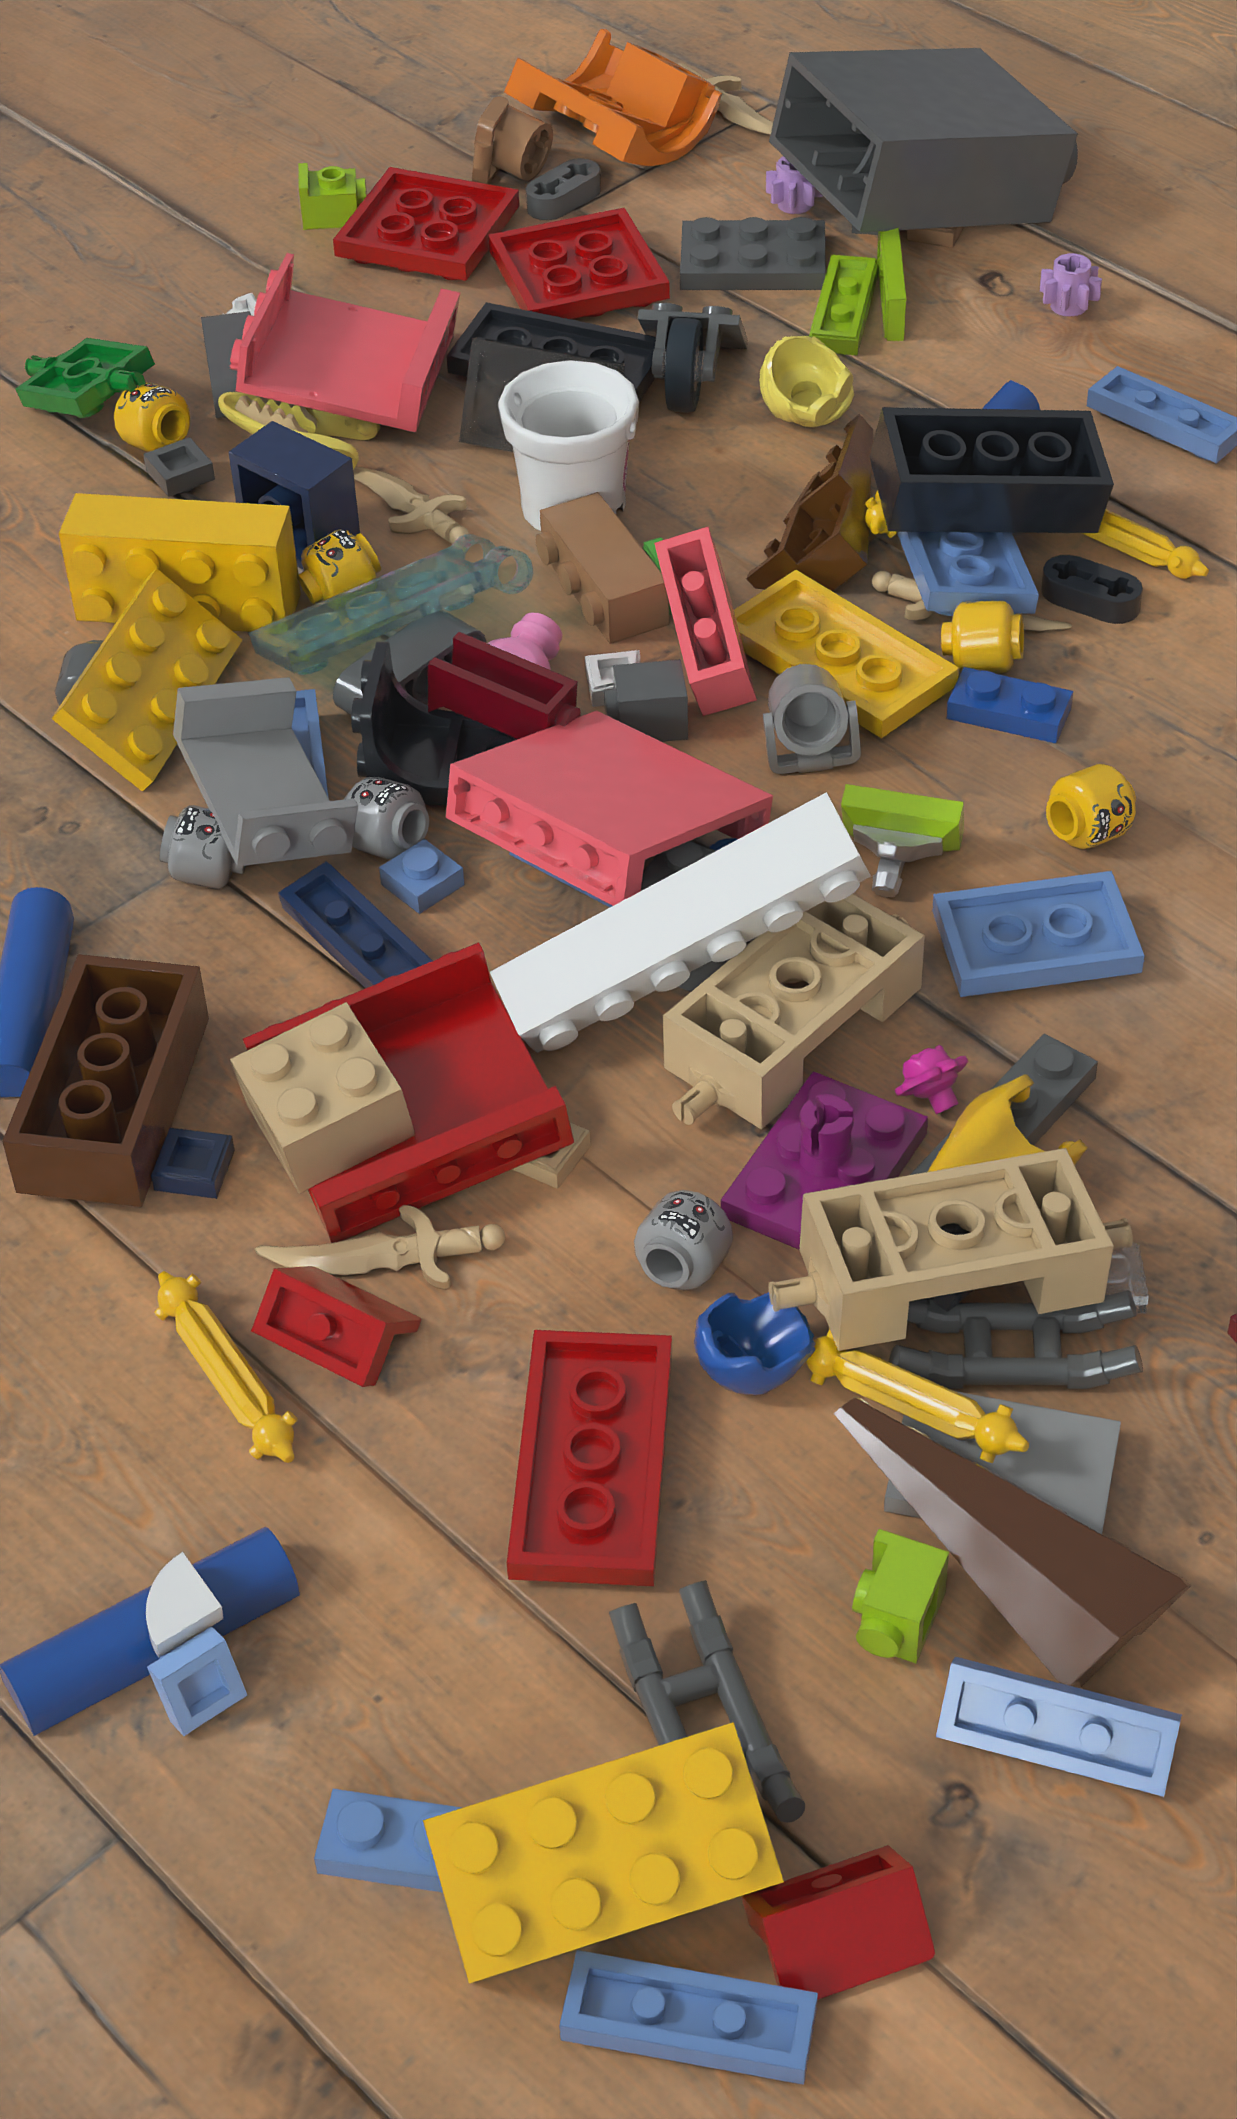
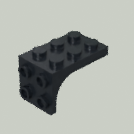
(405, 739)

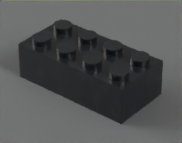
(990, 470)

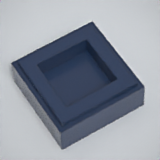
(193, 1163)

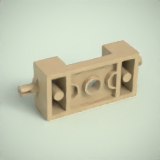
(747, 1034)
(884, 1246)

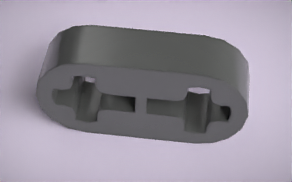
(563, 189)

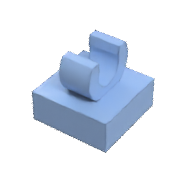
(197, 1680)

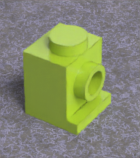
(329, 196)
(900, 1596)

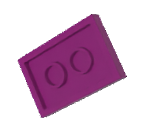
(820, 1143)

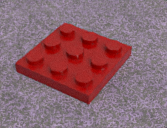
(426, 223)
(579, 265)

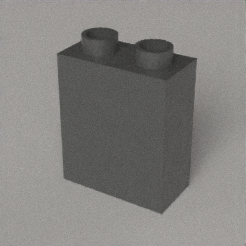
(922, 138)

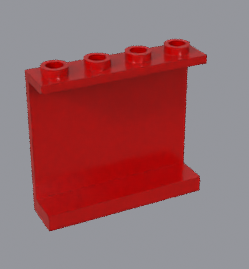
(464, 1083)

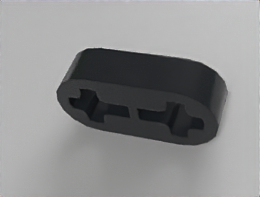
(1091, 589)

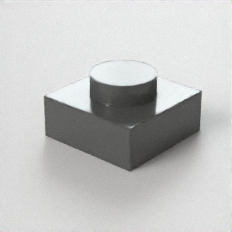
(179, 467)

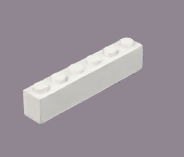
(680, 925)

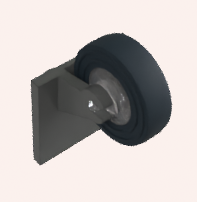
(680, 348)

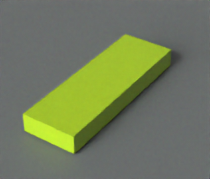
(891, 284)
(845, 303)

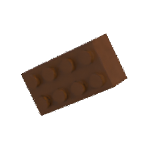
(107, 1080)

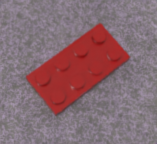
(591, 1459)

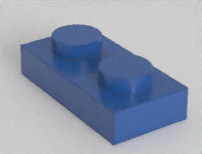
(1009, 705)

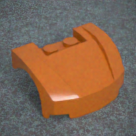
(631, 98)

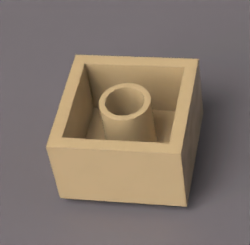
(323, 1097)

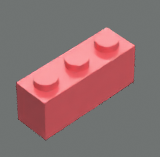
(705, 621)

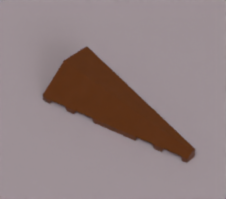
(827, 523)
(1048, 1575)

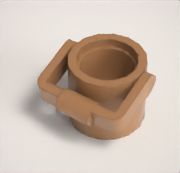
(509, 142)

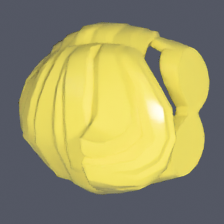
(805, 382)

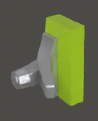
(900, 829)

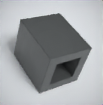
(650, 699)

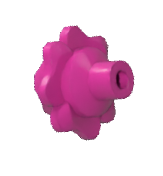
(931, 1077)

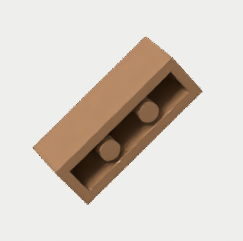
(603, 567)

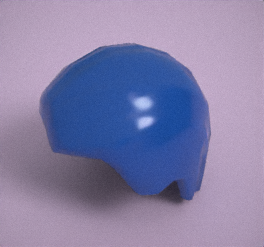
(750, 1344)

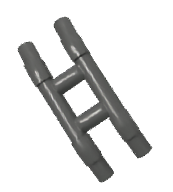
(1047, 1367)
(717, 1675)

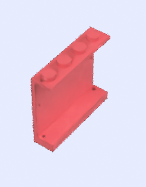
(342, 353)
(597, 802)

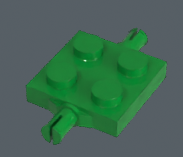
(84, 376)

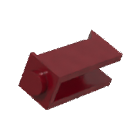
(501, 689)

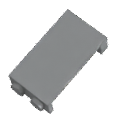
(257, 773)

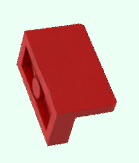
(331, 1322)
(843, 1923)

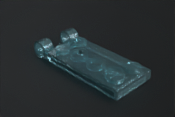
(386, 603)

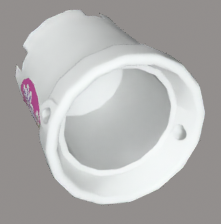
(569, 433)

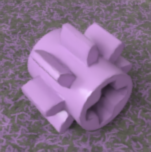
(790, 188)
(1070, 284)

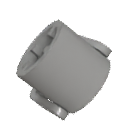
(809, 721)

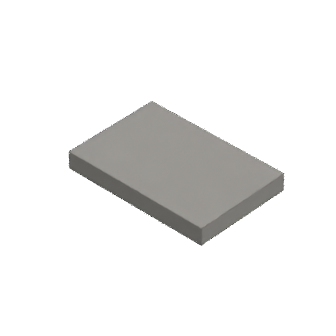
(1065, 1463)

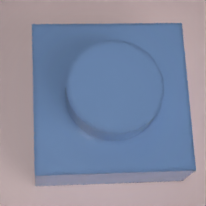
(421, 876)

